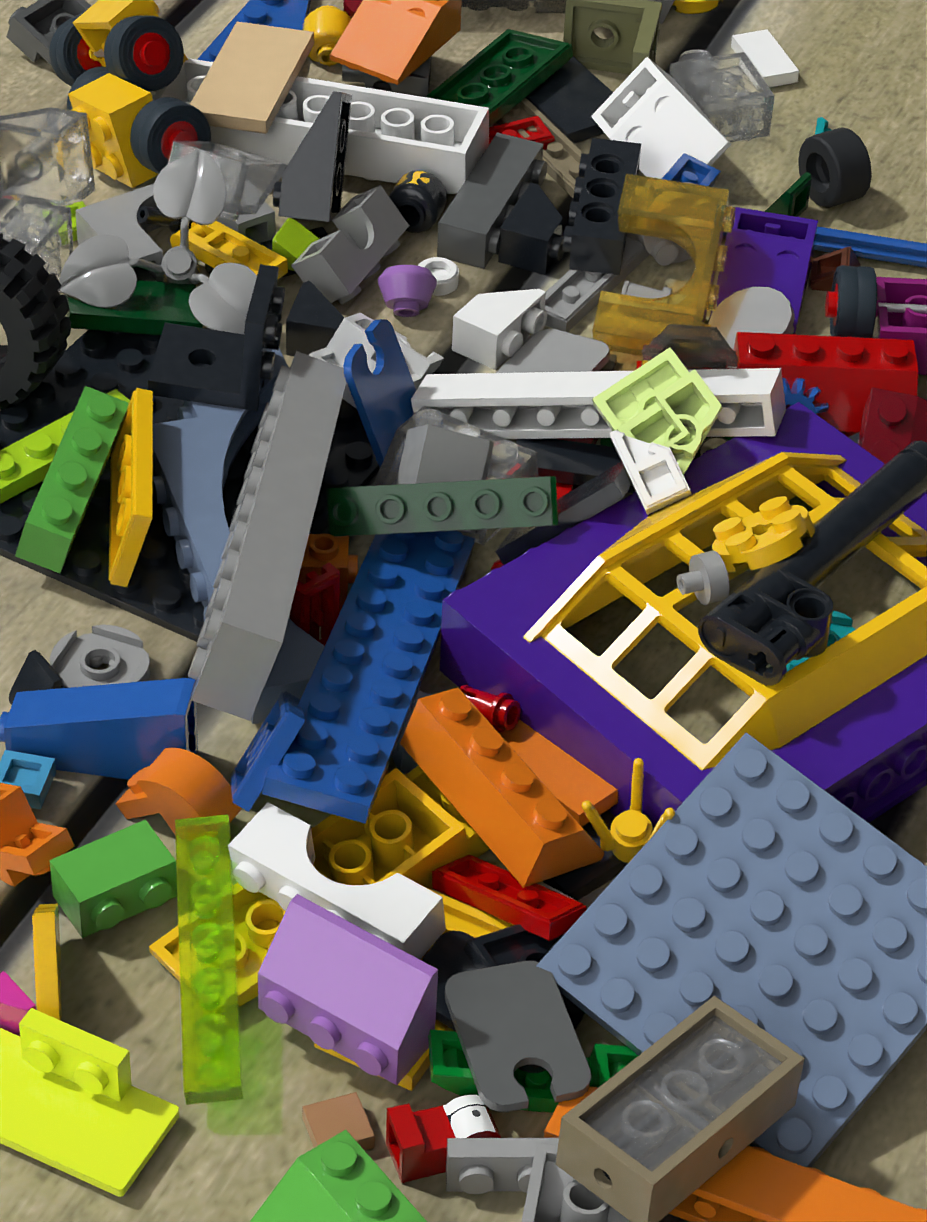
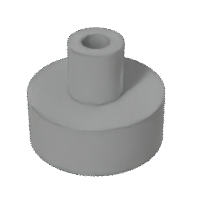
(705, 578)

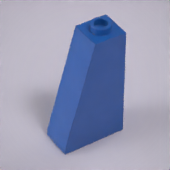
(103, 727)

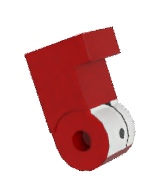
(420, 1137)

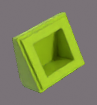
(292, 241)

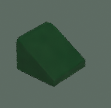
(795, 199)

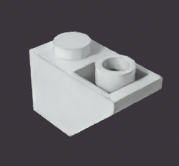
(498, 325)

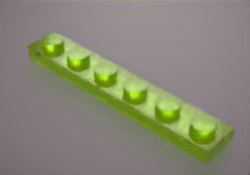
(208, 961)

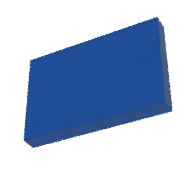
(266, 749)

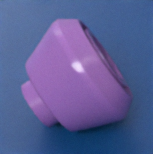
(407, 289)

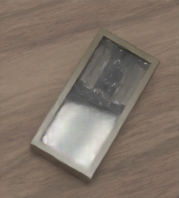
(679, 1112)

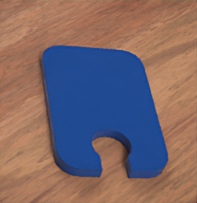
(385, 394)

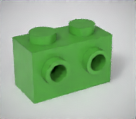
(114, 878)

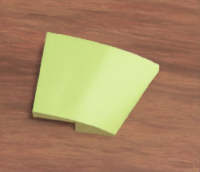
(662, 406)

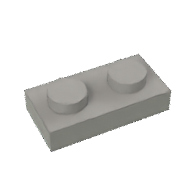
(490, 1163)

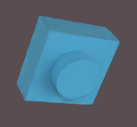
(30, 772)

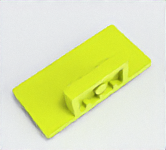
(75, 1105)

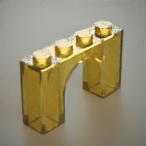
(693, 219)

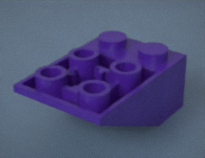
(770, 253)

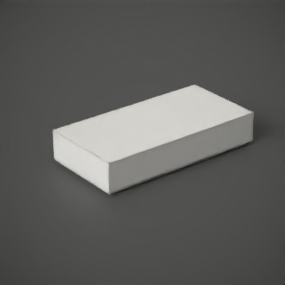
(767, 57)

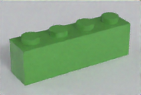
(71, 480)

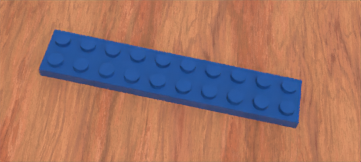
(370, 673)

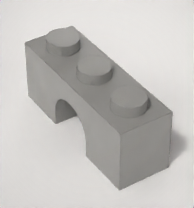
(366, 233)

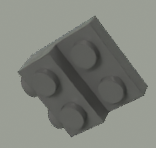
(34, 26)

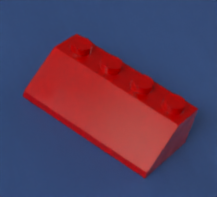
(837, 365)

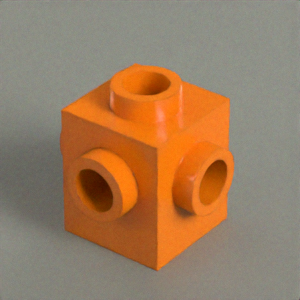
(325, 549)

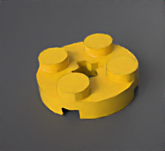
(763, 536)

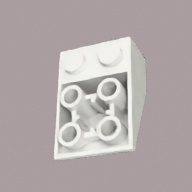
(661, 117)

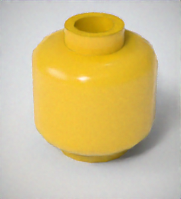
(328, 26)

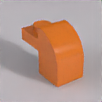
(178, 788)
(24, 842)

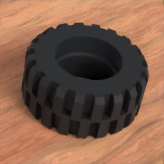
(32, 321)

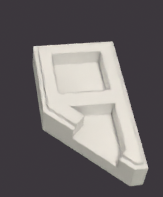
(651, 471)

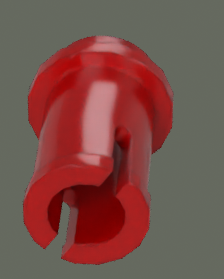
(499, 710)

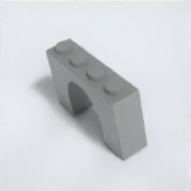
(119, 218)

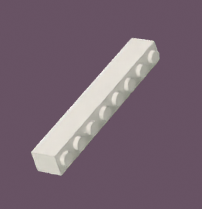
(562, 404)

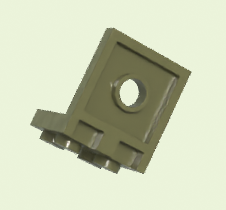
(632, 24)

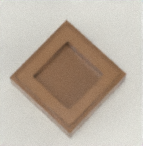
(335, 1115)

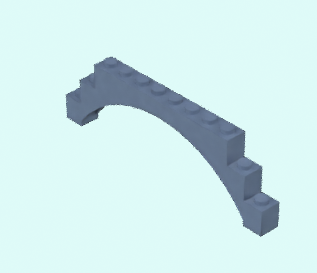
(188, 482)

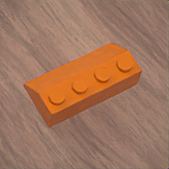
(495, 790)

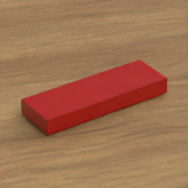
(501, 895)

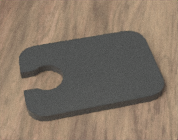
(513, 1020)

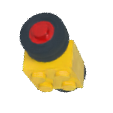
(122, 37)
(131, 130)

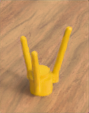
(630, 828)

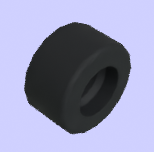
(837, 167)

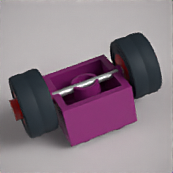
(879, 308)

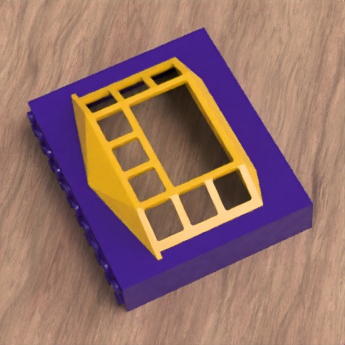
(838, 718)

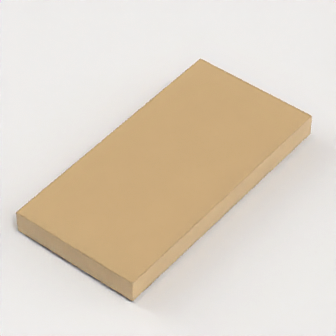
(252, 76)

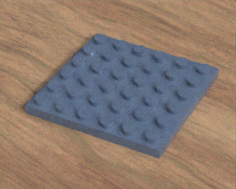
(781, 914)

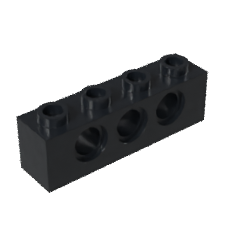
(593, 214)

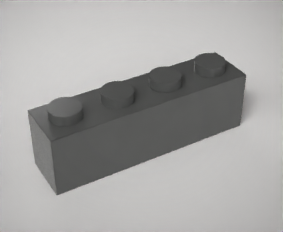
(473, 220)

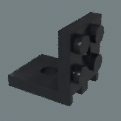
(236, 360)

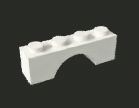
(278, 858)

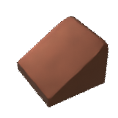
(824, 267)

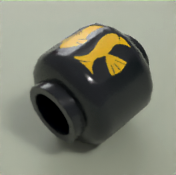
(419, 200)

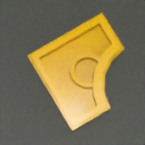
(47, 959)

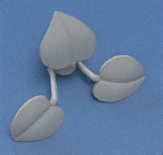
(185, 189)

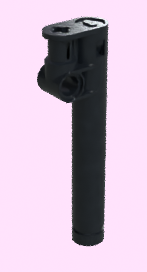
(780, 609)

